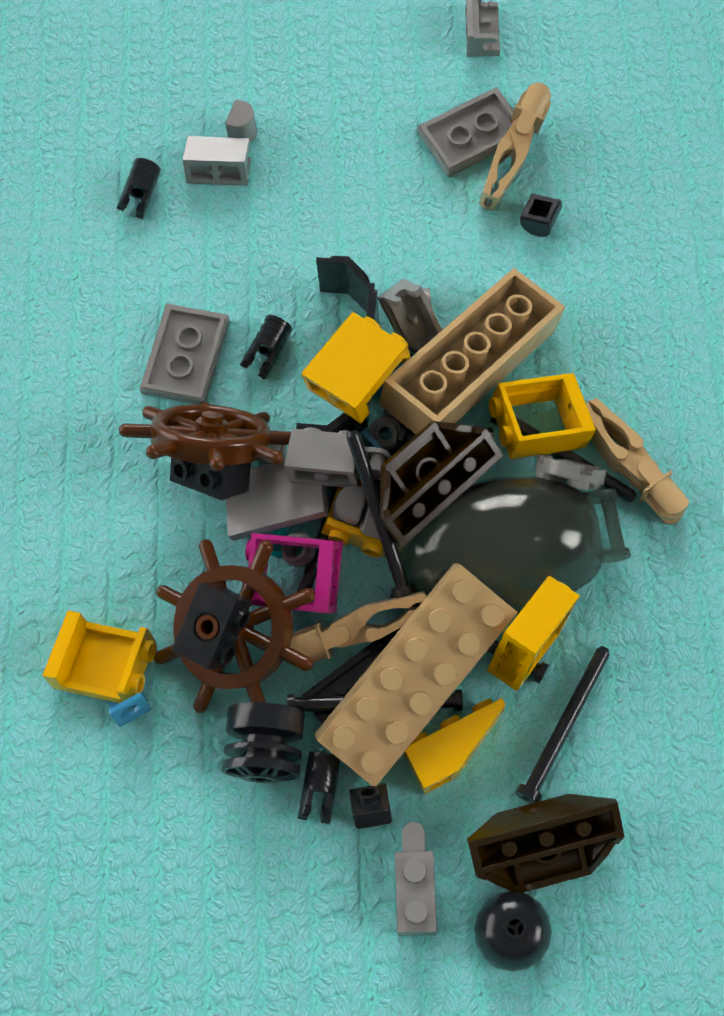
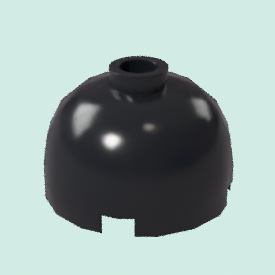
(499, 945)

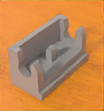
(482, 28)
(216, 160)
(410, 314)

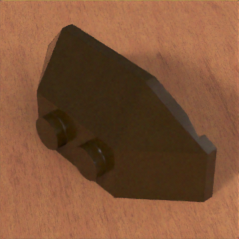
(432, 474)
(546, 841)

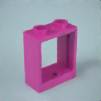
(327, 570)

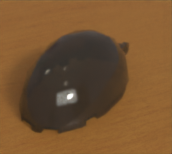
(517, 535)

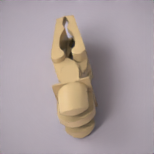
(525, 120)
(635, 463)
(353, 627)

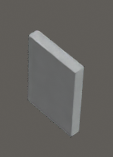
(467, 131)
(185, 354)
(273, 503)

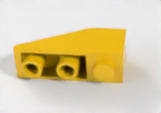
(446, 752)

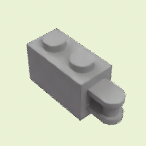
(326, 458)
(415, 884)

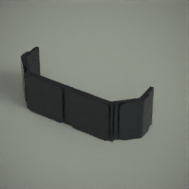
(344, 276)

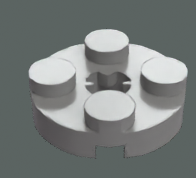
(579, 474)

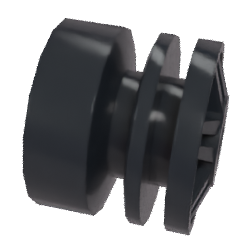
(263, 749)

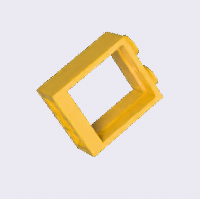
(570, 405)
(532, 632)

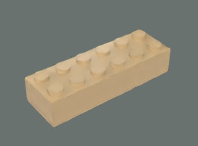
(472, 353)
(415, 674)

